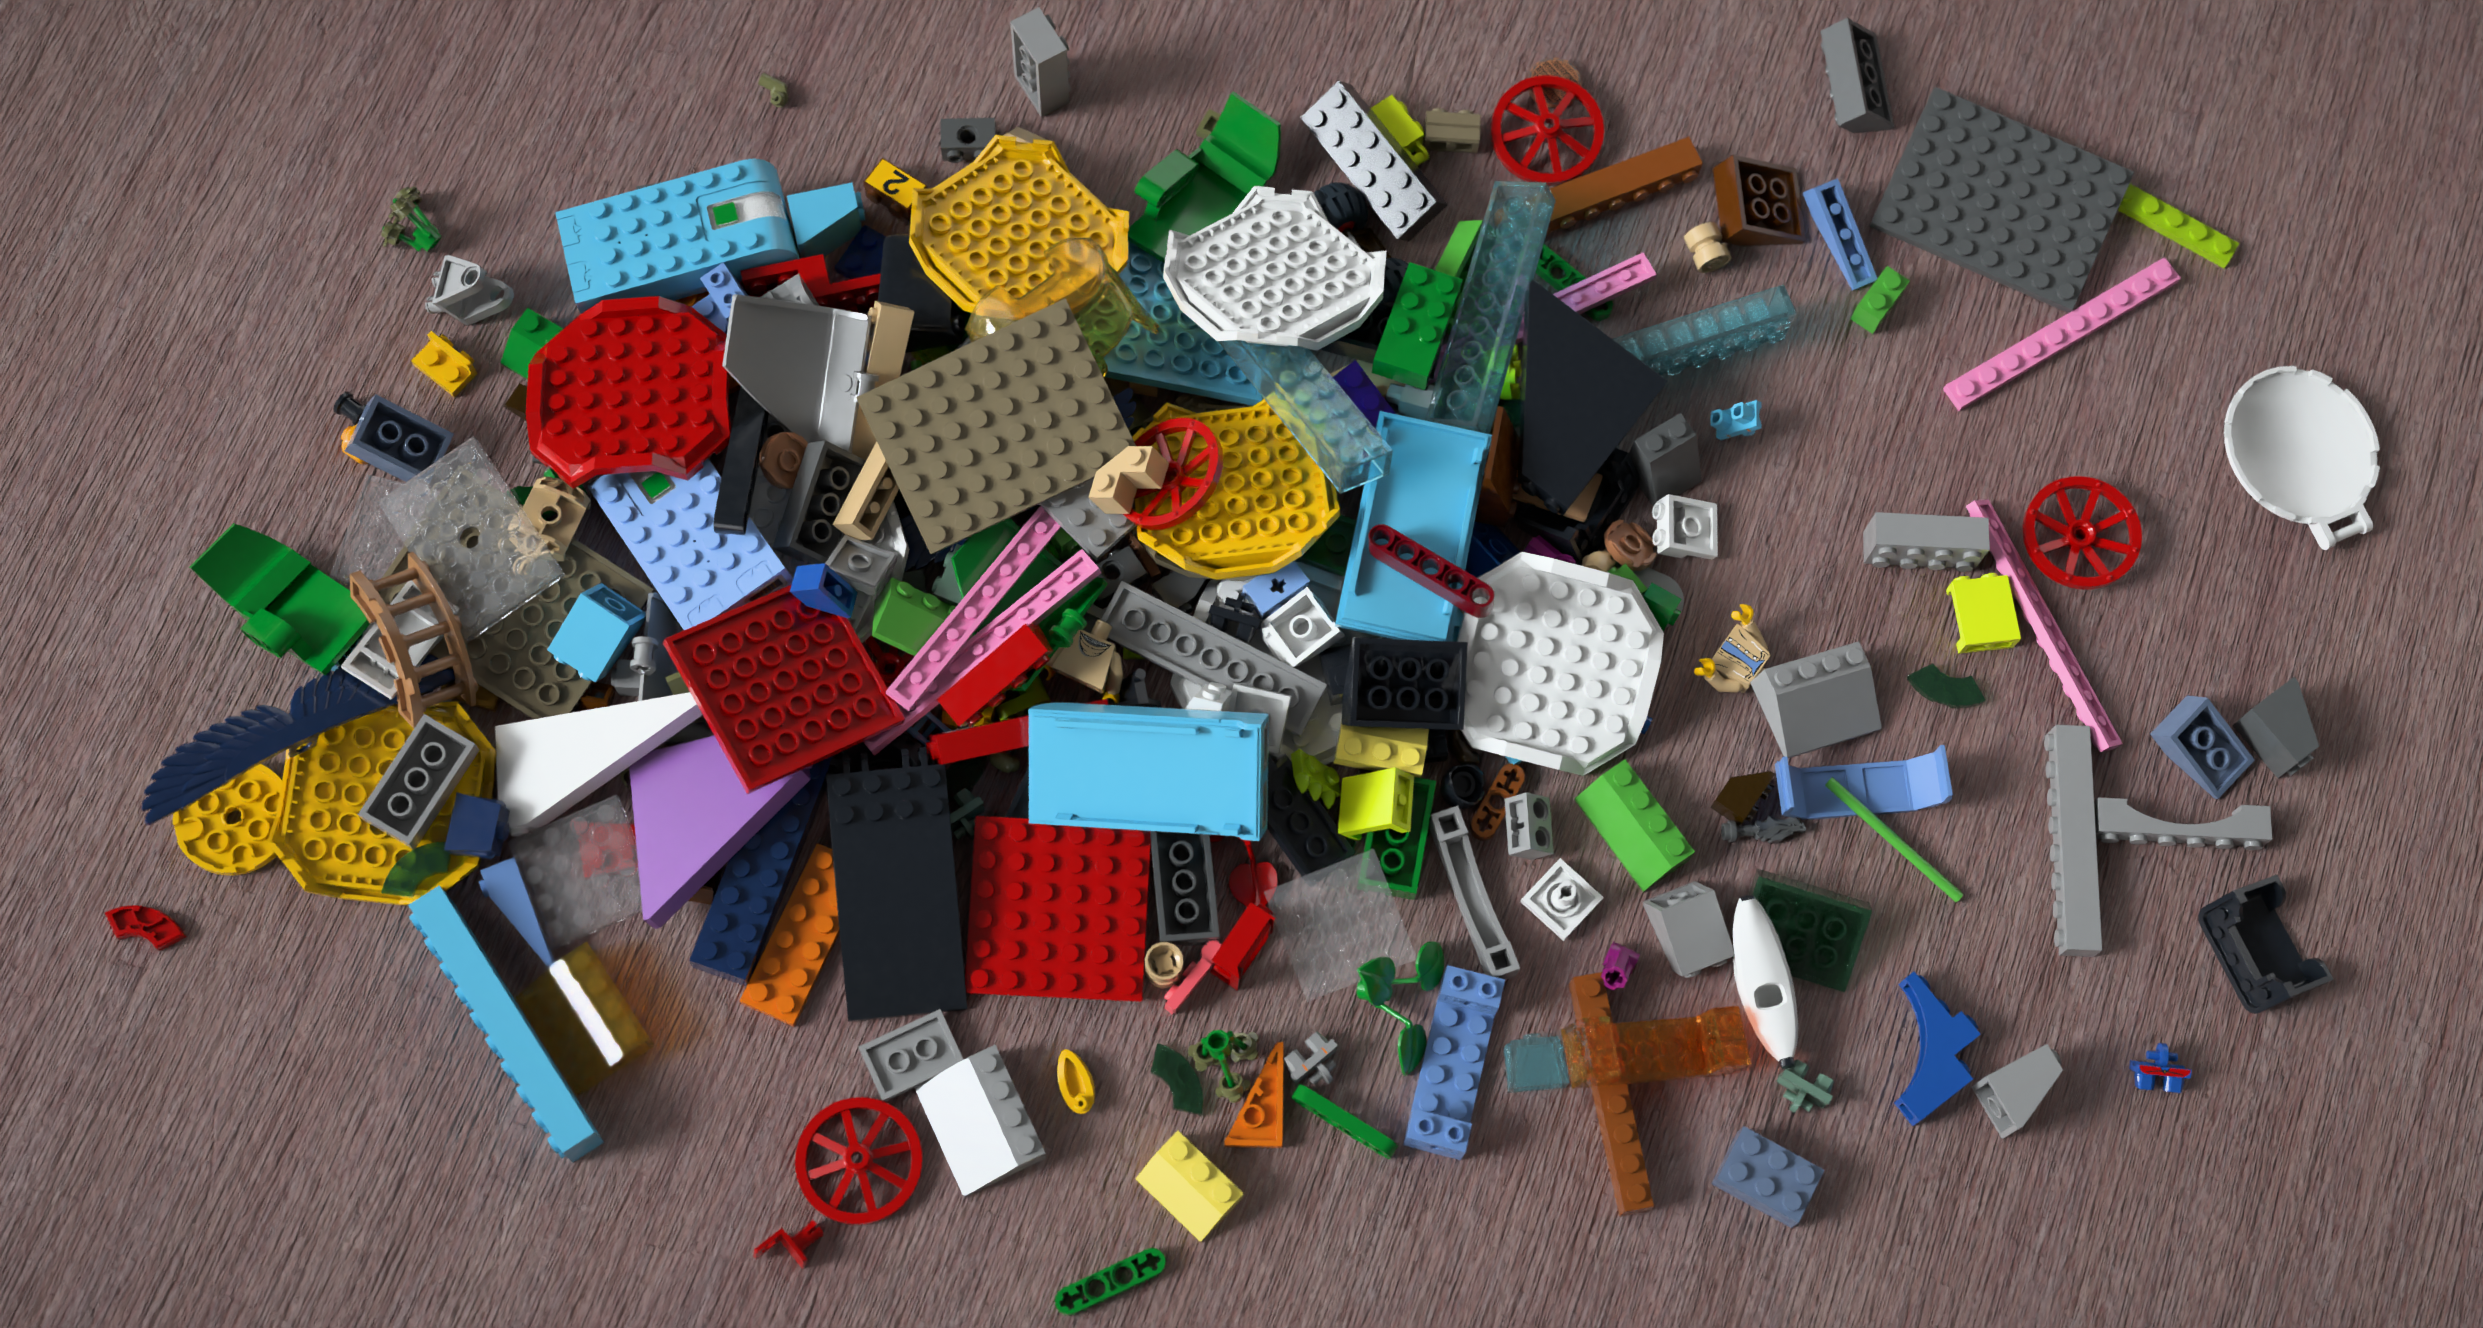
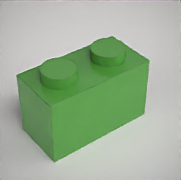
(1880, 299)

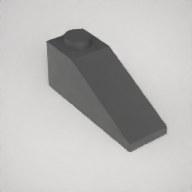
(1179, 590)

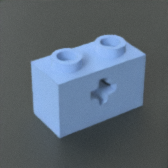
(1260, 588)

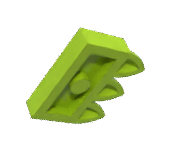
(1316, 777)

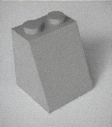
(1690, 928)
(2018, 1088)

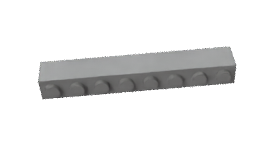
(2073, 841)

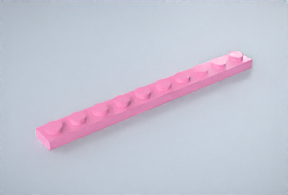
(1595, 290)
(2061, 334)
(973, 609)
(1029, 609)
(2047, 631)

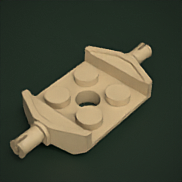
(568, 503)

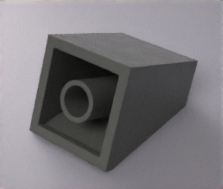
(1667, 459)
(2280, 730)

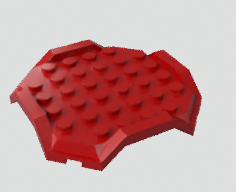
(629, 392)

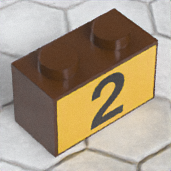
(892, 188)

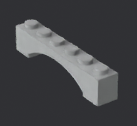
(2246, 827)
(1463, 874)

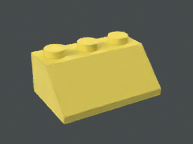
(1382, 748)
(1189, 1186)

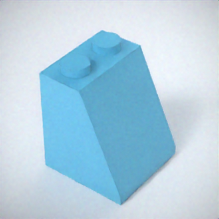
(825, 218)
(596, 632)

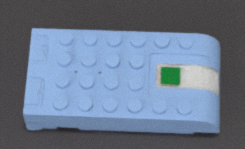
(674, 541)

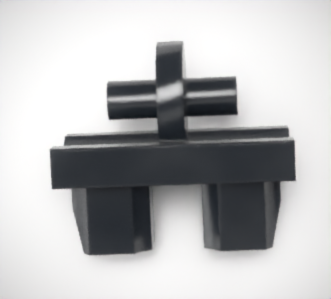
(1247, 624)

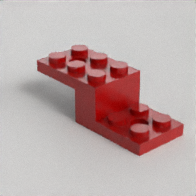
(849, 295)

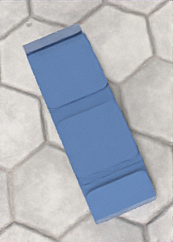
(1878, 786)

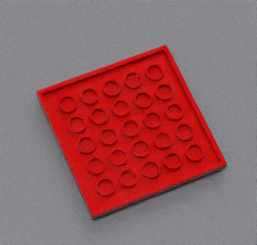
(782, 686)
(1057, 911)

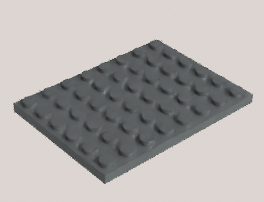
(2002, 199)

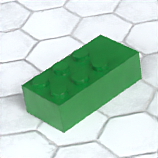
(1417, 326)
(1403, 852)

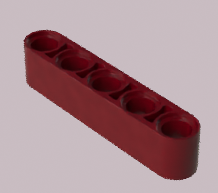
(1436, 583)

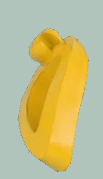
(1075, 1082)

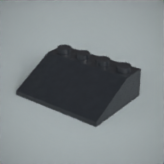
(1405, 684)

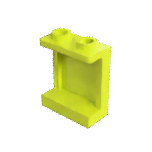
(1984, 613)
(1376, 802)

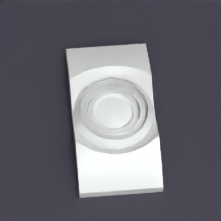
(368, 658)

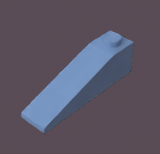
(1840, 232)
(509, 893)

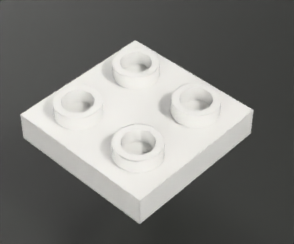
(1561, 899)

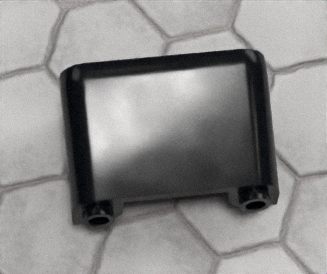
(907, 285)
(1582, 538)
(2257, 947)

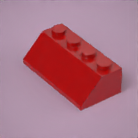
(996, 674)

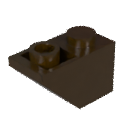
(1740, 794)

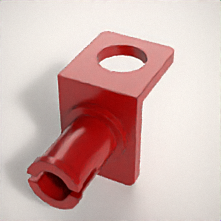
(794, 1244)

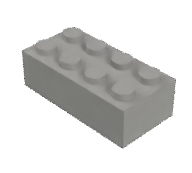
(1040, 61)
(1926, 541)
(419, 781)

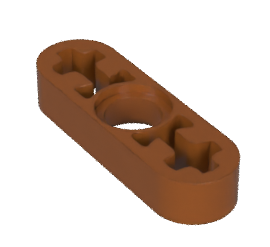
(1500, 781)

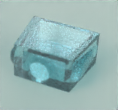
(1535, 1064)

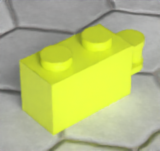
(1402, 127)

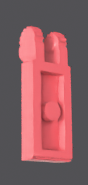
(1194, 974)

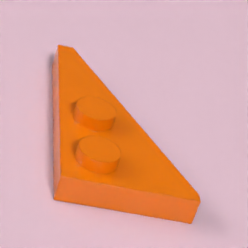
(1261, 1116)

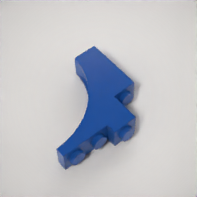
(1941, 1037)

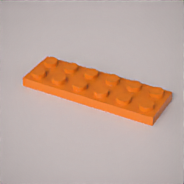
(797, 944)

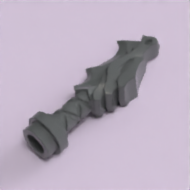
(1770, 830)

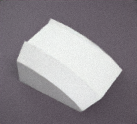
(1300, 629)

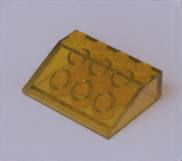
(583, 1019)

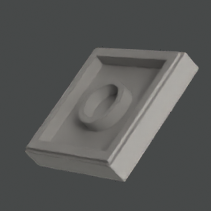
(861, 564)

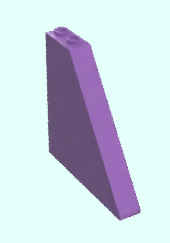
(694, 820)

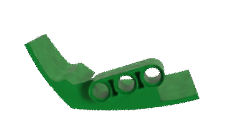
(1210, 182)
(282, 598)

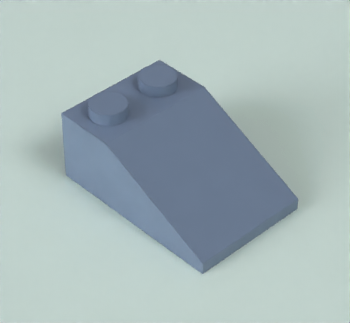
(2203, 745)

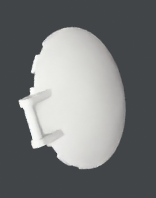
(2304, 450)

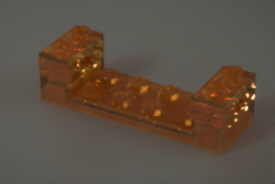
(1655, 1049)

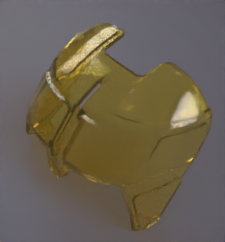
(1092, 289)

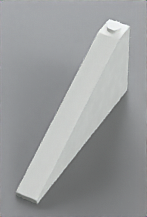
(565, 757)

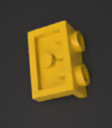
(445, 364)

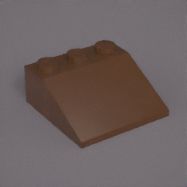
(1758, 203)
(1500, 472)

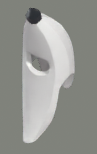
(1765, 981)

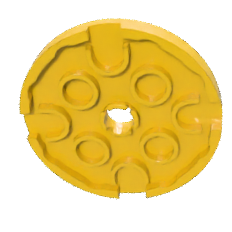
(235, 847)

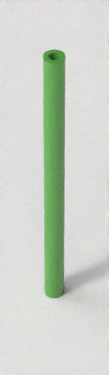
(1891, 837)

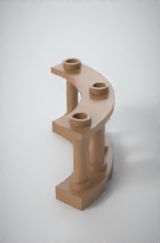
(396, 645)

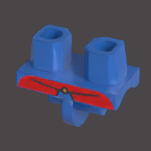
(2173, 1074)

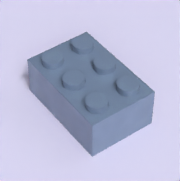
(397, 439)
(1767, 1177)

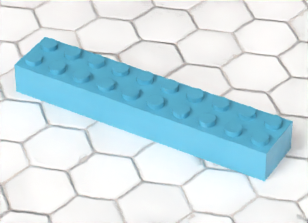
(506, 1024)

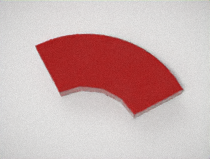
(145, 923)

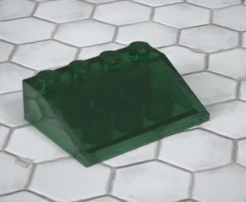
(1815, 927)

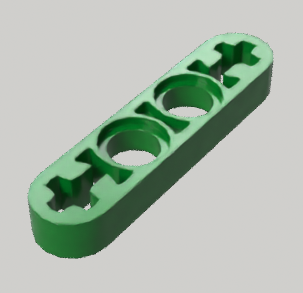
(1571, 278)
(1345, 1121)
(1112, 1286)

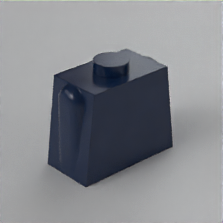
(477, 827)

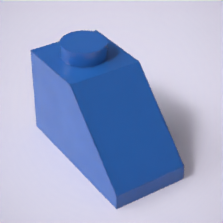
(823, 589)

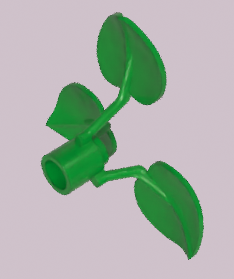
(1377, 988)

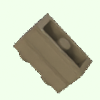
(1452, 131)

